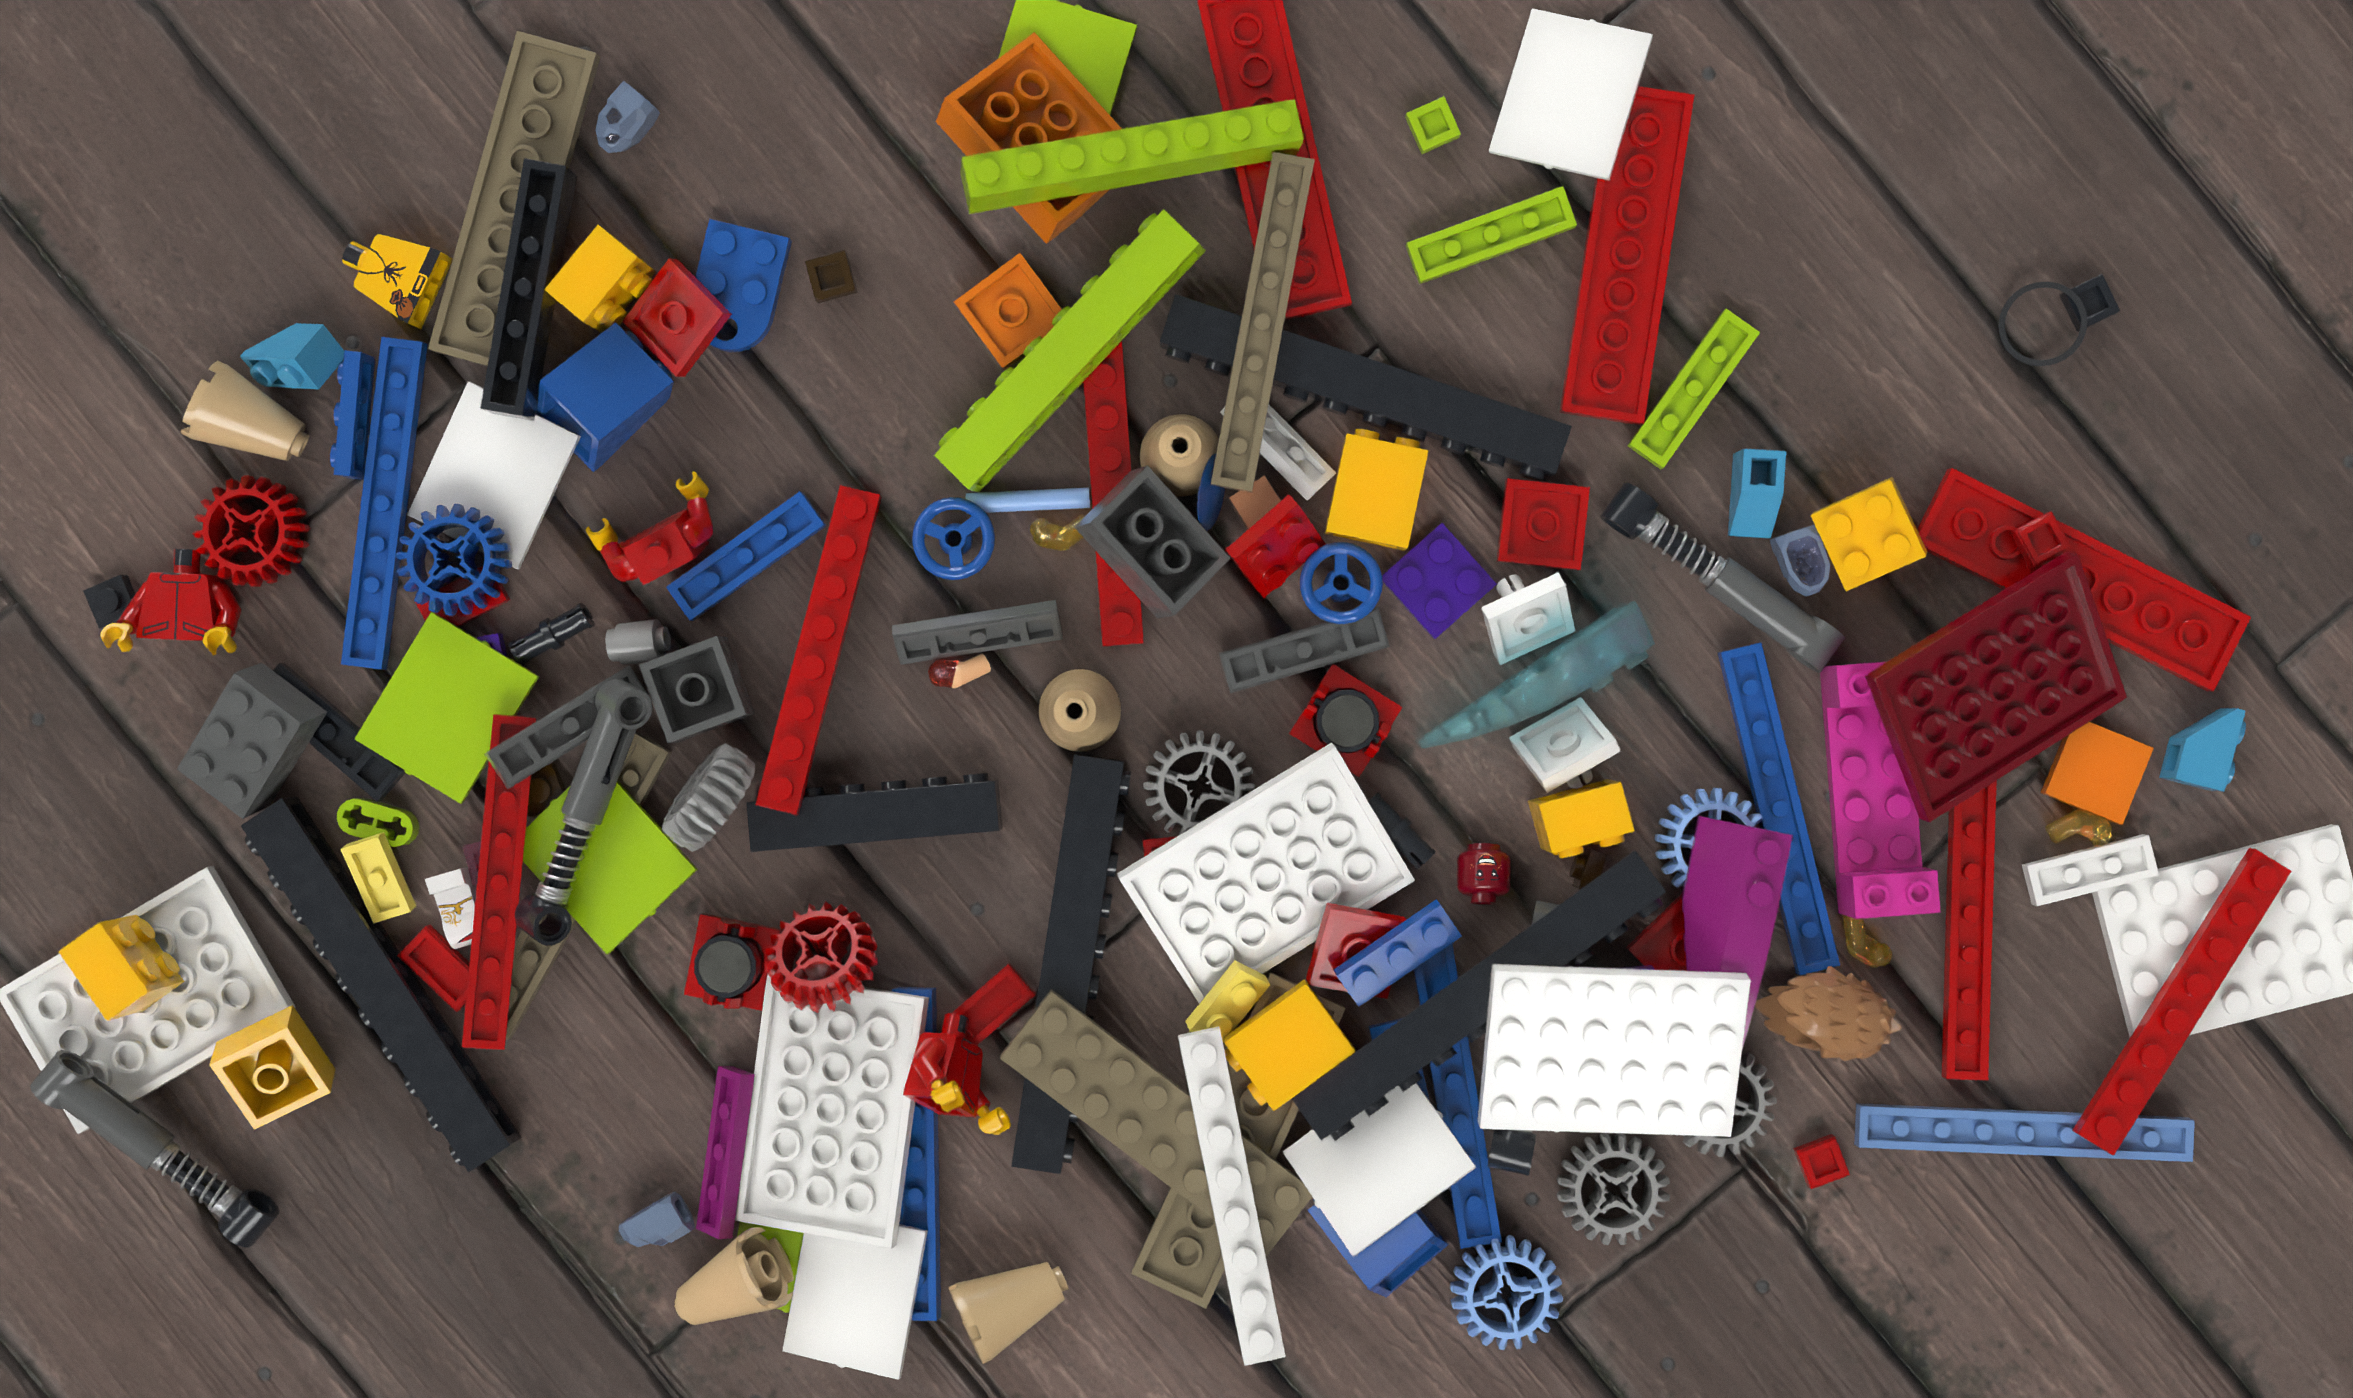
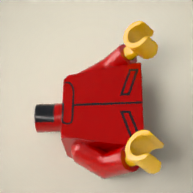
(661, 545)
(179, 608)
(948, 1076)

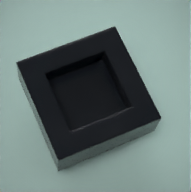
(2096, 299)
(109, 599)

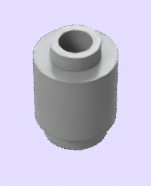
(637, 641)

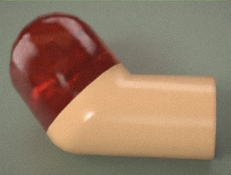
(957, 673)

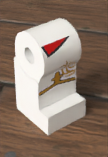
(456, 904)

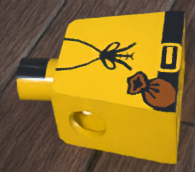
(399, 275)

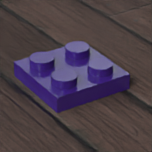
(1438, 581)

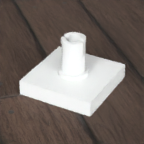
(1527, 616)
(1565, 746)

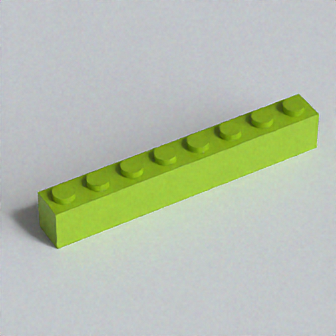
(1130, 156)
(1069, 351)

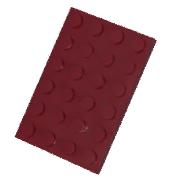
(1996, 686)

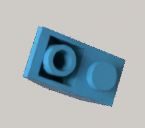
(295, 357)
(1756, 492)
(2205, 751)

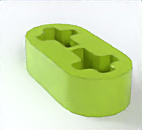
(380, 812)

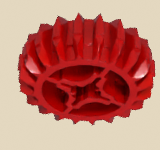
(225, 547)
(816, 978)

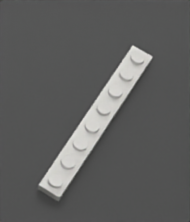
(1231, 1195)

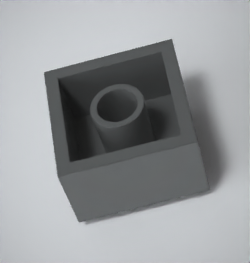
(697, 689)

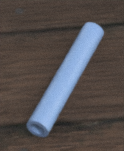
(1031, 500)

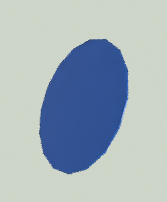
(1209, 497)

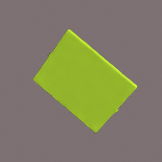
(1085, 41)
(442, 707)
(623, 871)

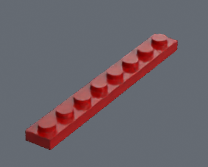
(1108, 466)
(818, 650)
(496, 900)
(1969, 937)
(2181, 1001)

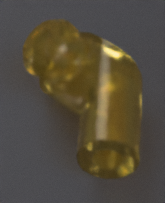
(1055, 536)
(2083, 823)
(1863, 946)

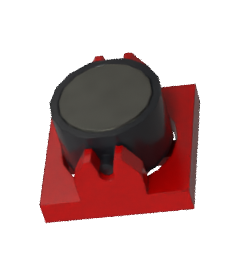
(1350, 718)
(730, 963)

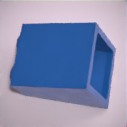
(604, 393)
(1394, 1255)

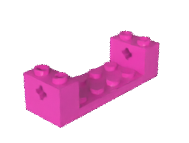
(1870, 806)

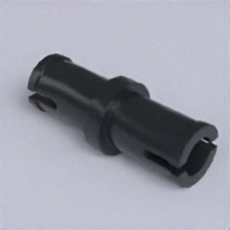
(551, 633)
(1401, 833)

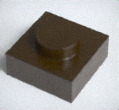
(831, 276)
(544, 787)
(1587, 867)

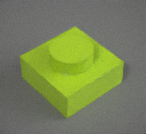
(1433, 125)

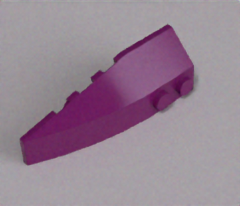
(1733, 899)

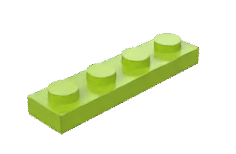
(1491, 235)
(1693, 389)

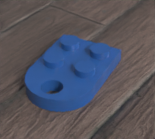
(745, 276)

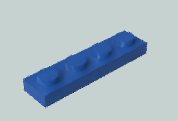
(746, 556)

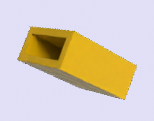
(1376, 490)
(1287, 1046)

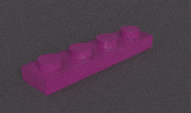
(725, 1152)

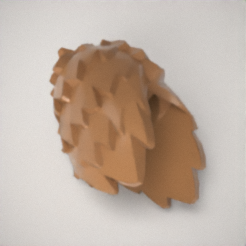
(1830, 1015)

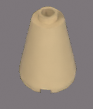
(242, 417)
(1179, 471)
(1099, 705)
(739, 1281)
(1006, 1305)

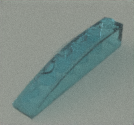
(1553, 678)

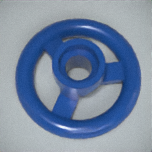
(957, 568)
(1314, 598)

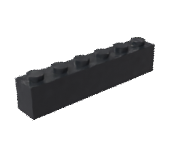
(524, 305)
(879, 814)

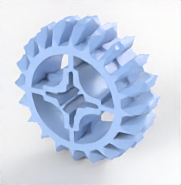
(1675, 838)
(1524, 1289)

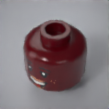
(1483, 873)

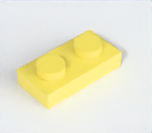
(378, 877)
(1229, 999)

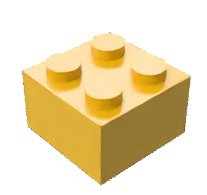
(601, 280)
(1869, 534)
(1581, 817)
(122, 966)
(273, 1067)

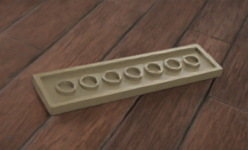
(534, 120)
(1140, 1110)
(1183, 1242)

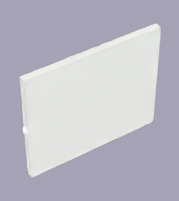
(1570, 94)
(498, 467)
(1380, 1167)
(855, 1301)

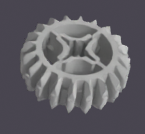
(1163, 774)
(709, 797)
(1752, 1113)
(1637, 1213)

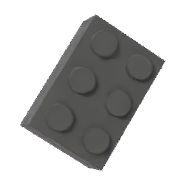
(1152, 542)
(251, 740)

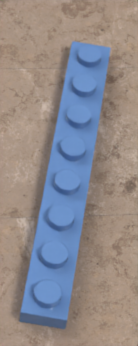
(2014, 1132)

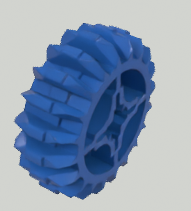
(441, 573)

